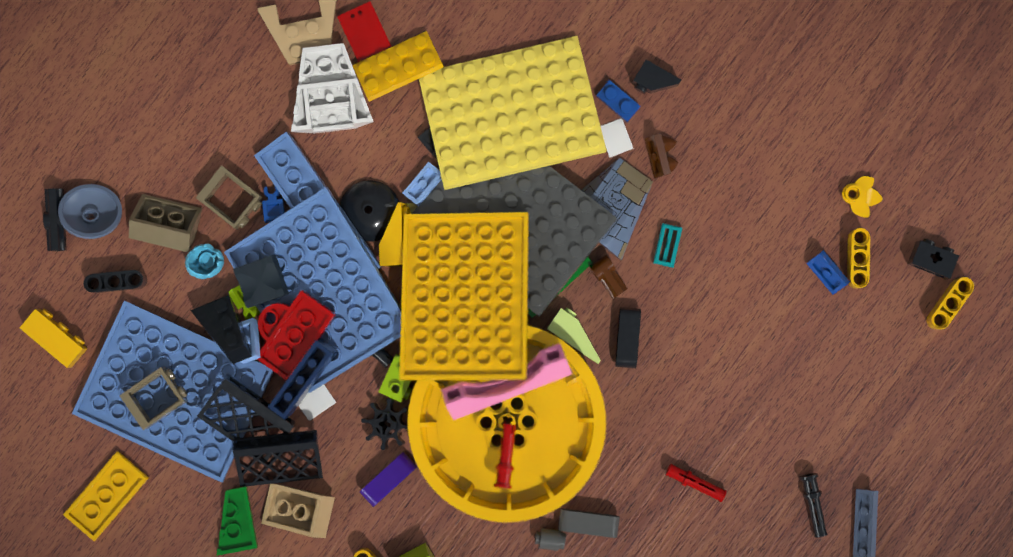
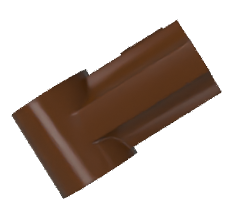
(606, 273)

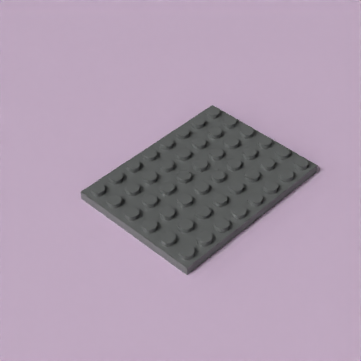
(562, 222)

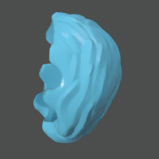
(204, 261)

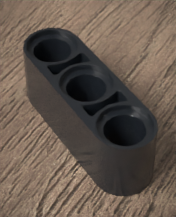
(105, 281)
(628, 337)

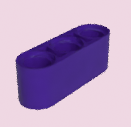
(388, 479)

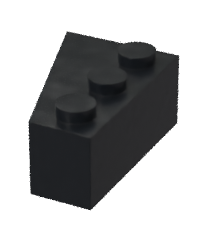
(225, 327)

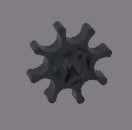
(382, 430)

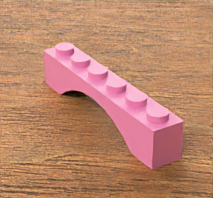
(470, 397)

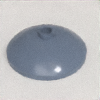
(90, 202)

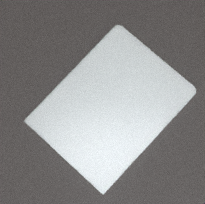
(616, 138)
(316, 402)

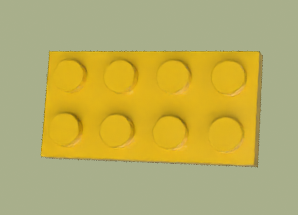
(397, 66)

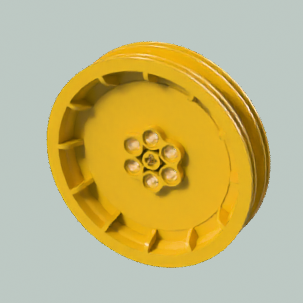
(548, 466)

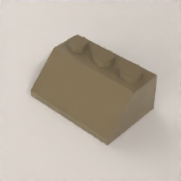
(164, 223)

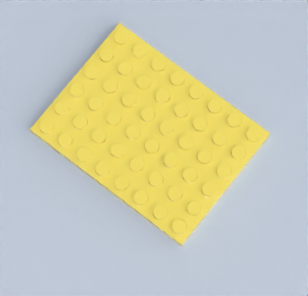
(511, 113)

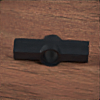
(55, 231)

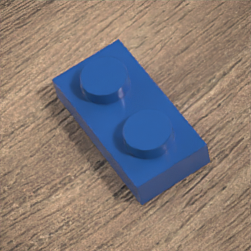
(618, 101)
(828, 272)

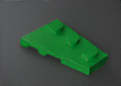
(237, 524)

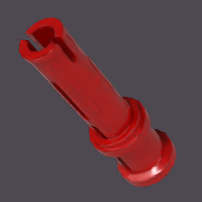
(505, 465)

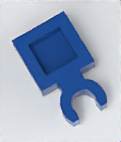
(272, 207)

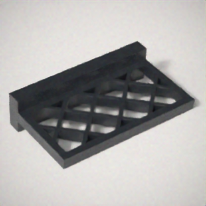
(253, 402)
(275, 445)

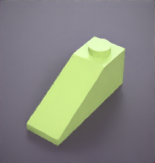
(570, 330)

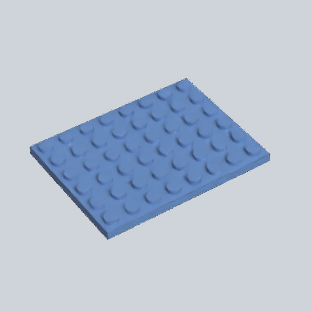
(329, 262)
(135, 349)

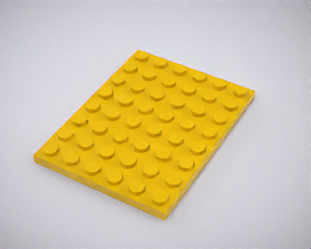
(464, 296)

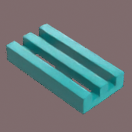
(668, 241)

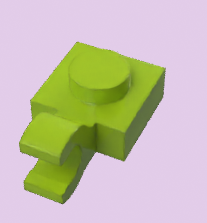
(237, 297)

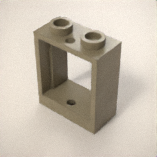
(213, 185)
(138, 411)

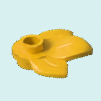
(864, 196)

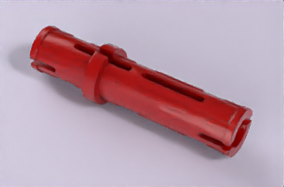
(695, 482)

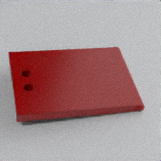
(364, 31)

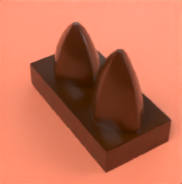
(657, 148)

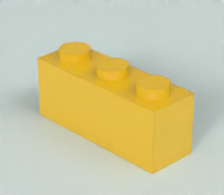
(54, 337)

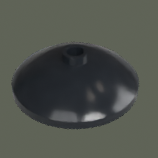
(372, 194)

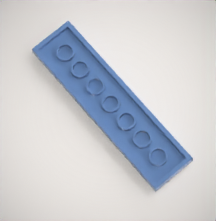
(295, 175)

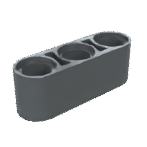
(588, 523)

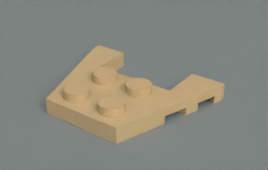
(298, 35)

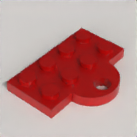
(292, 332)

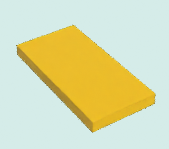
(106, 496)

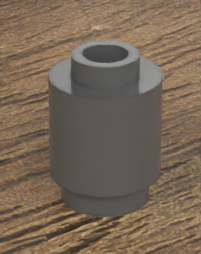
(550, 539)

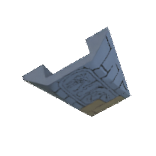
(623, 194)

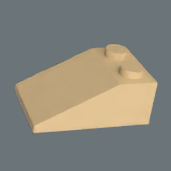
(298, 510)

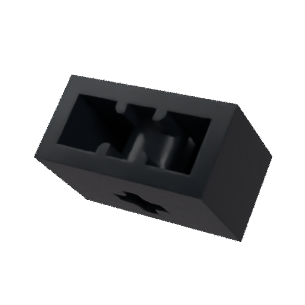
(921, 259)

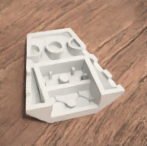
(328, 92)

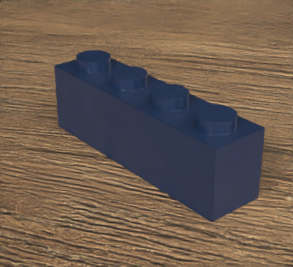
(303, 378)

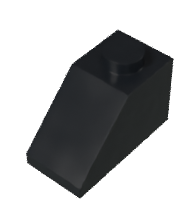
(654, 79)

